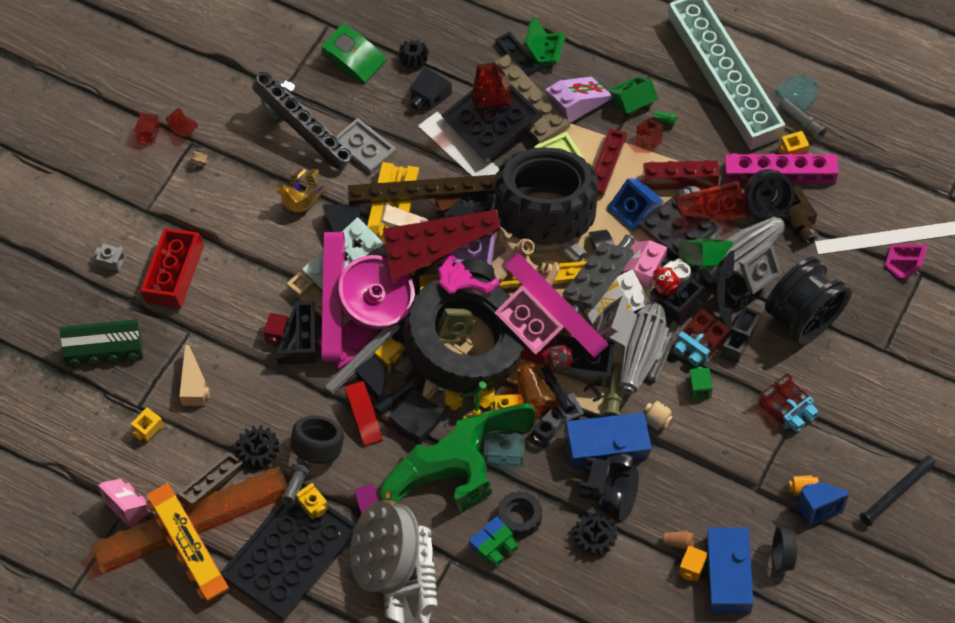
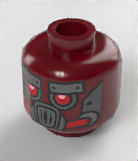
(558, 358)

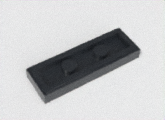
(509, 45)

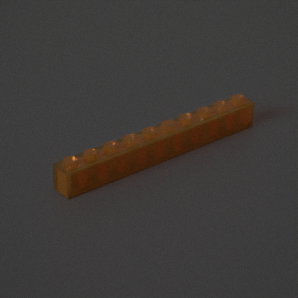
(210, 512)

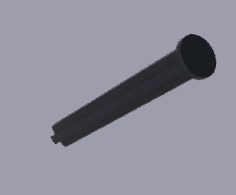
(896, 491)

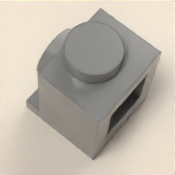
(110, 257)

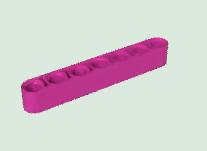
(556, 305)
(331, 310)

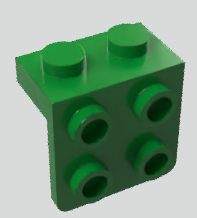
(542, 46)

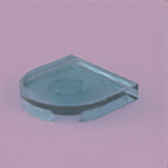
(799, 90)

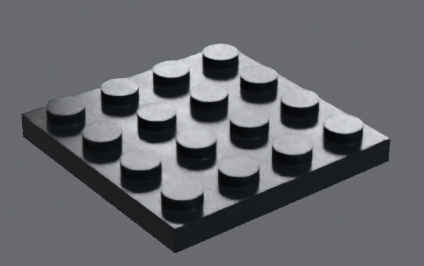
(494, 127)

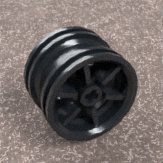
(808, 299)

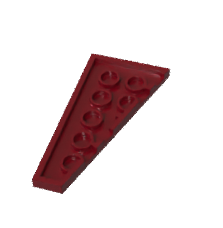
(427, 242)

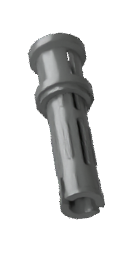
(808, 123)
(299, 473)

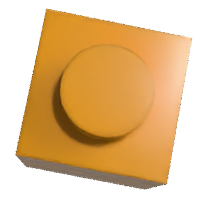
(693, 564)

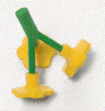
(481, 398)

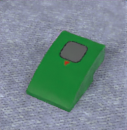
(353, 54)

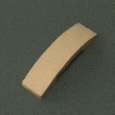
(306, 291)

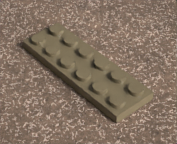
(552, 120)

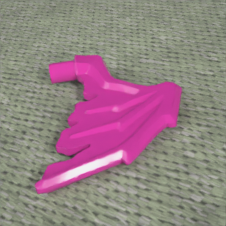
(455, 278)

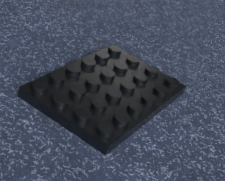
(288, 556)

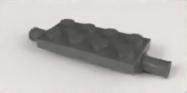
(598, 274)

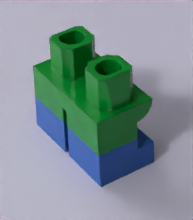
(491, 541)

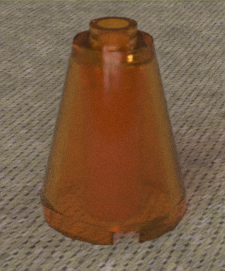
(534, 389)

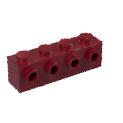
(678, 175)

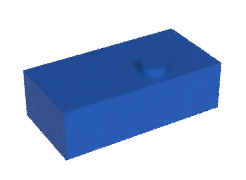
(607, 437)
(729, 570)

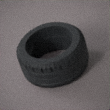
(313, 450)

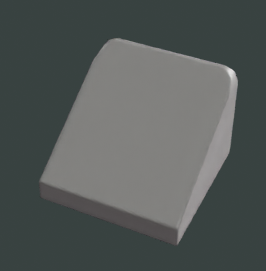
(577, 411)

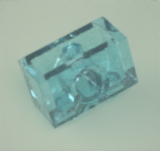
(512, 456)

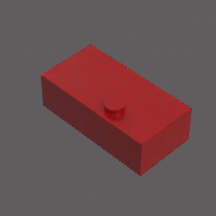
(172, 267)

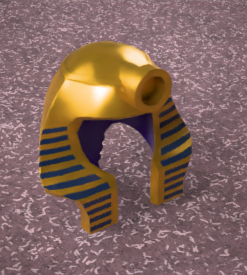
(300, 201)

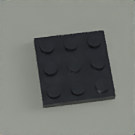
(668, 227)

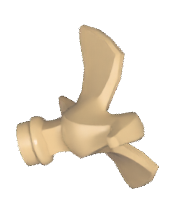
(524, 247)

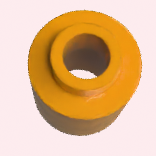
(799, 482)

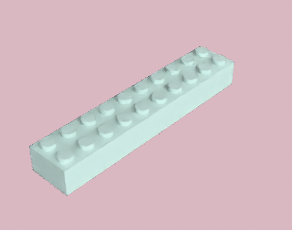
(726, 72)

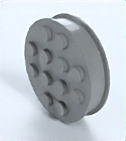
(384, 547)

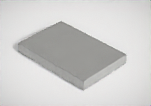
(366, 145)

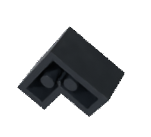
(682, 302)

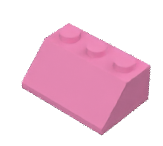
(529, 319)

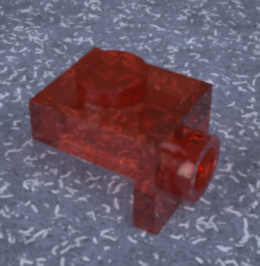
(180, 124)

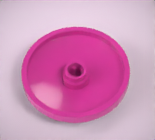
(369, 295)

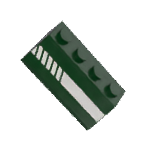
(101, 343)

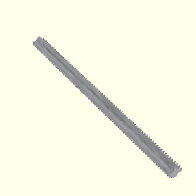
(674, 326)

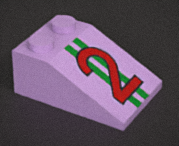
(577, 96)

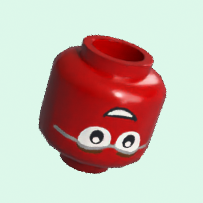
(665, 281)

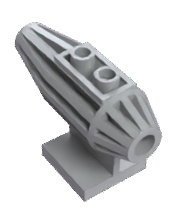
(753, 256)
(640, 336)

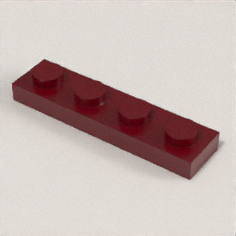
(608, 158)

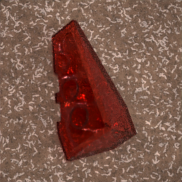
(490, 86)
(718, 202)

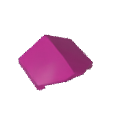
(905, 259)

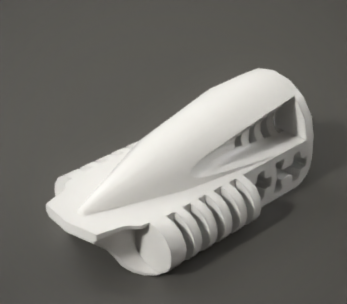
(417, 597)

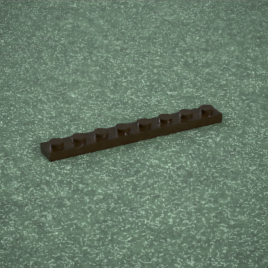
(421, 189)

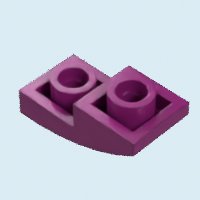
(366, 496)

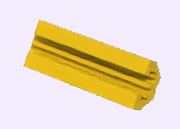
(390, 173)

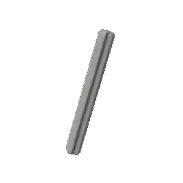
(346, 372)

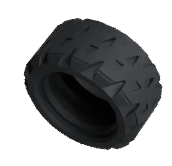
(546, 219)

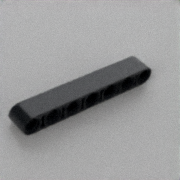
(305, 129)

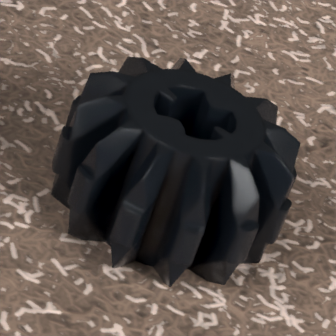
(413, 53)

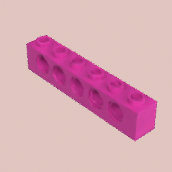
(807, 173)

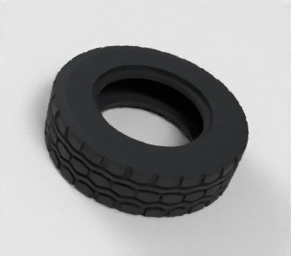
(446, 367)

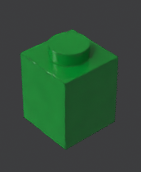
(700, 383)

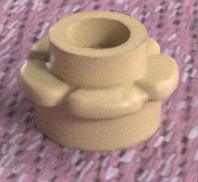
(198, 158)

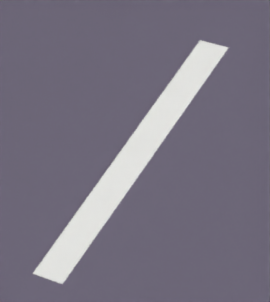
(886, 237)

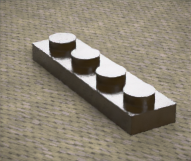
(210, 480)

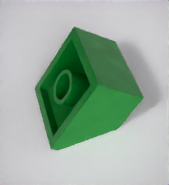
(633, 95)
(703, 252)

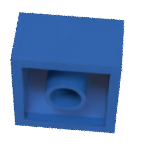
(634, 202)
(821, 502)

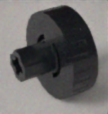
(760, 192)

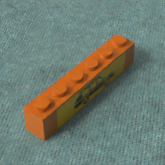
(187, 542)

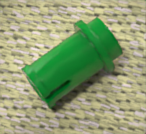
(666, 118)

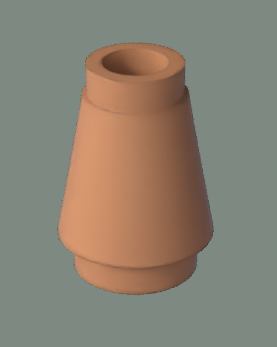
(679, 539)

